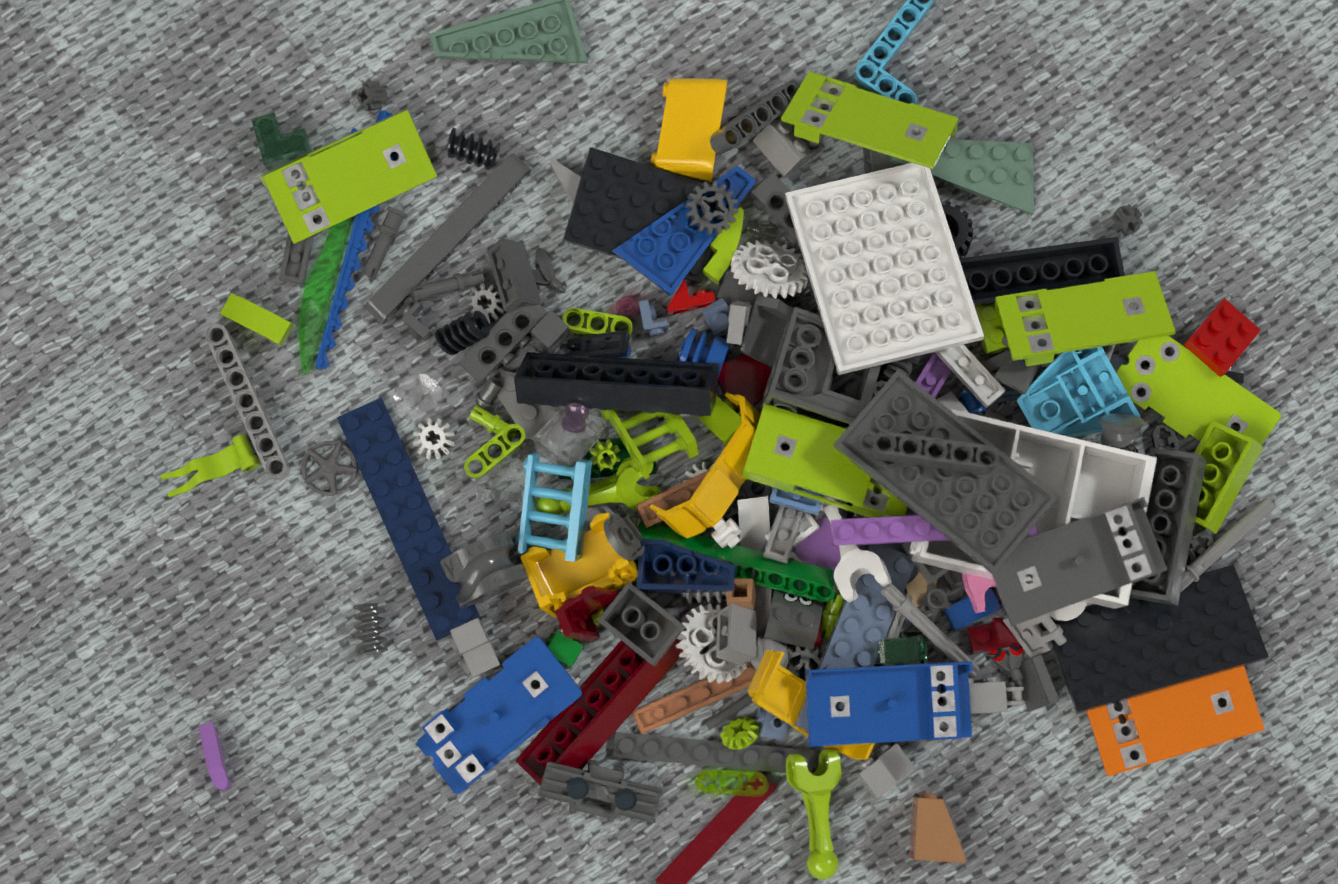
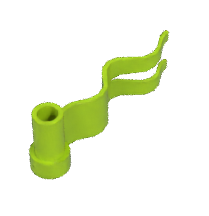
(216, 465)

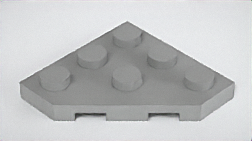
(528, 417)

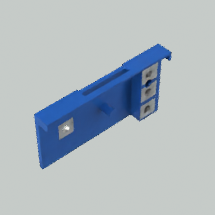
(888, 703)

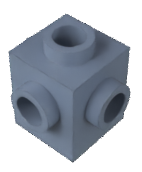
(771, 726)

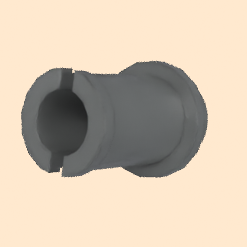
(485, 397)

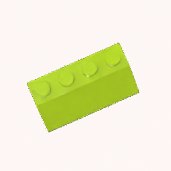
(1228, 464)

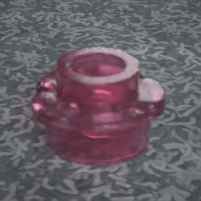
(627, 301)

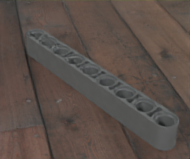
(448, 237)

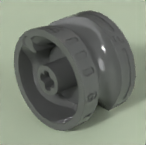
(483, 569)

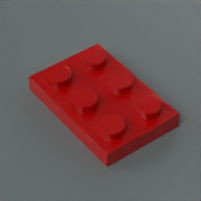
(1222, 337)

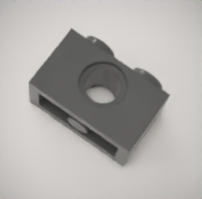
(549, 333)

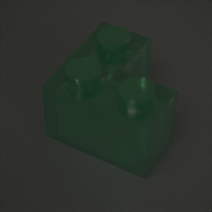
(279, 147)

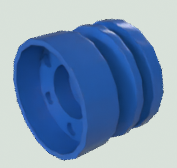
(701, 352)

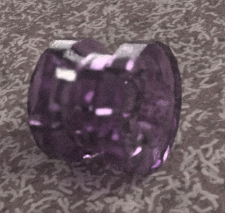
(575, 417)

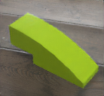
(724, 249)
(257, 319)

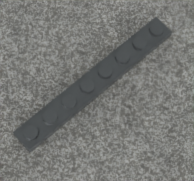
(705, 752)

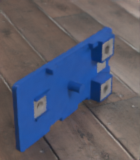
(498, 715)

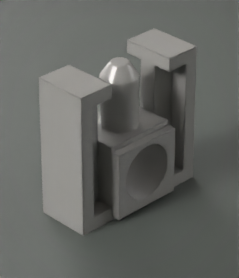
(738, 321)

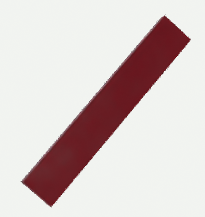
(713, 836)

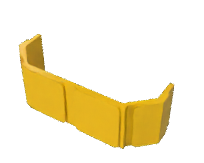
(720, 483)
(783, 696)

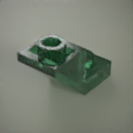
(902, 649)

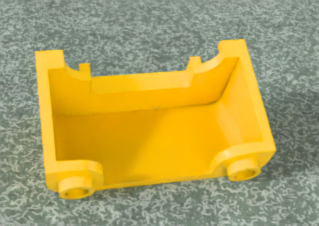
(689, 120)
(559, 580)

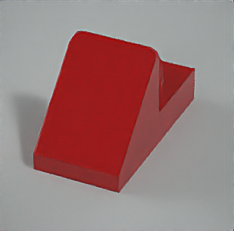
(683, 302)

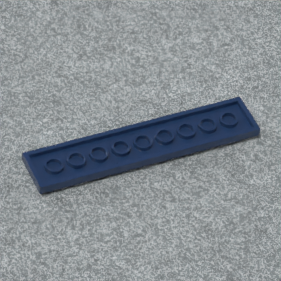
(405, 514)

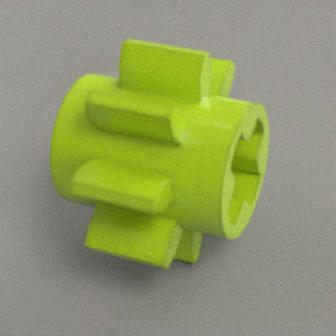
(609, 460)

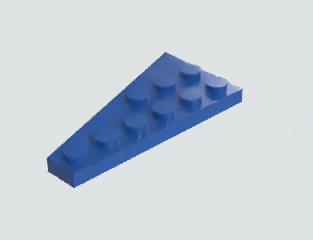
(670, 245)

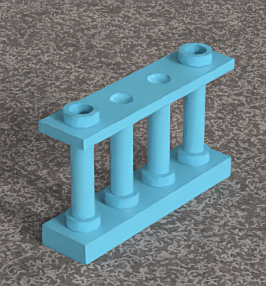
(576, 497)

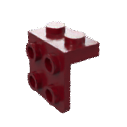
(576, 613)

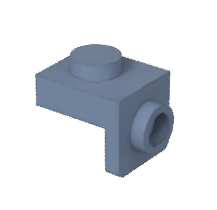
(716, 317)

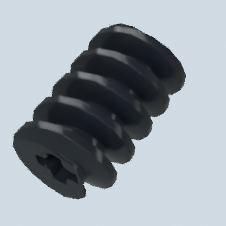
(472, 150)
(462, 332)

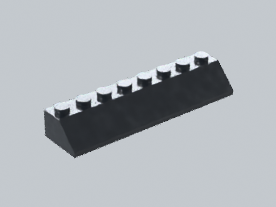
(1041, 268)
(617, 383)

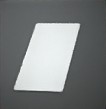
(753, 522)

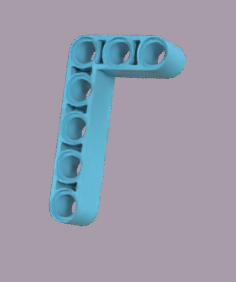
(890, 48)

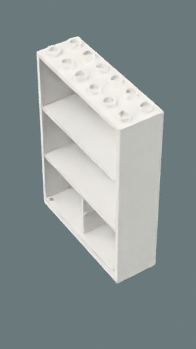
(1080, 472)

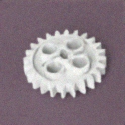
(769, 269)
(700, 624)

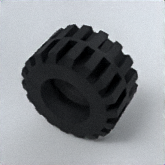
(960, 226)

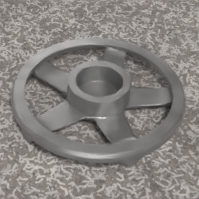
(329, 468)

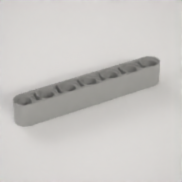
(242, 391)

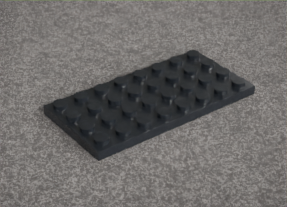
(1158, 645)

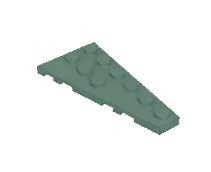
(525, 34)

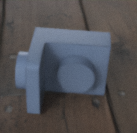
(647, 316)

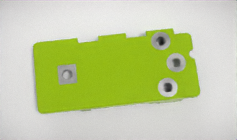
(1191, 393)

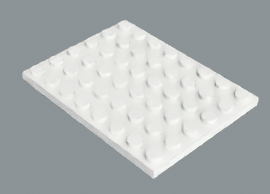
(883, 267)

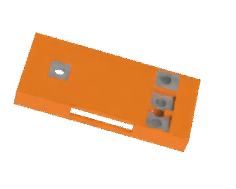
(1175, 721)

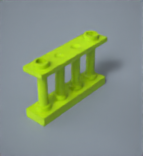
(673, 424)

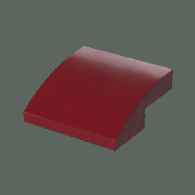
(744, 377)

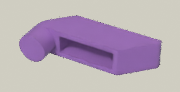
(214, 756)

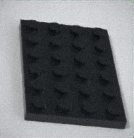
(622, 199)

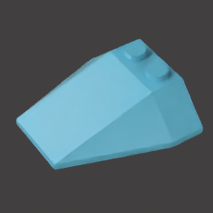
(1075, 394)

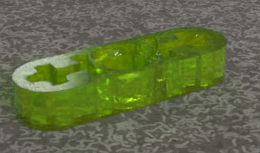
(713, 788)

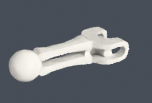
(854, 561)

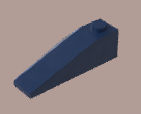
(677, 569)

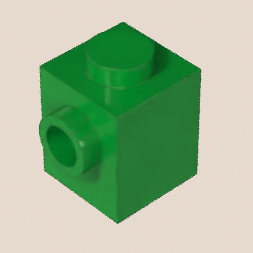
(564, 648)

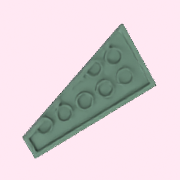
(988, 170)

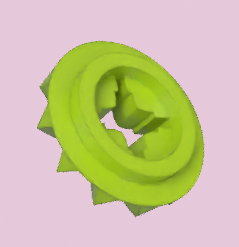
(741, 739)

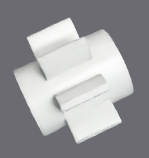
(726, 533)

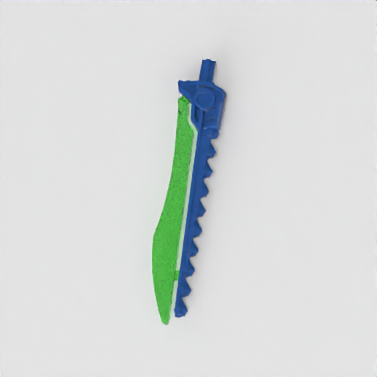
(322, 280)

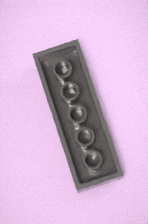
(1172, 518)

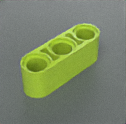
(588, 317)
(501, 440)

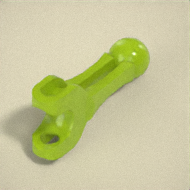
(617, 488)
(816, 793)

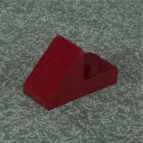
(991, 636)

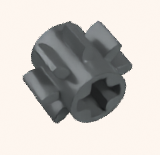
(372, 95)
(1127, 220)

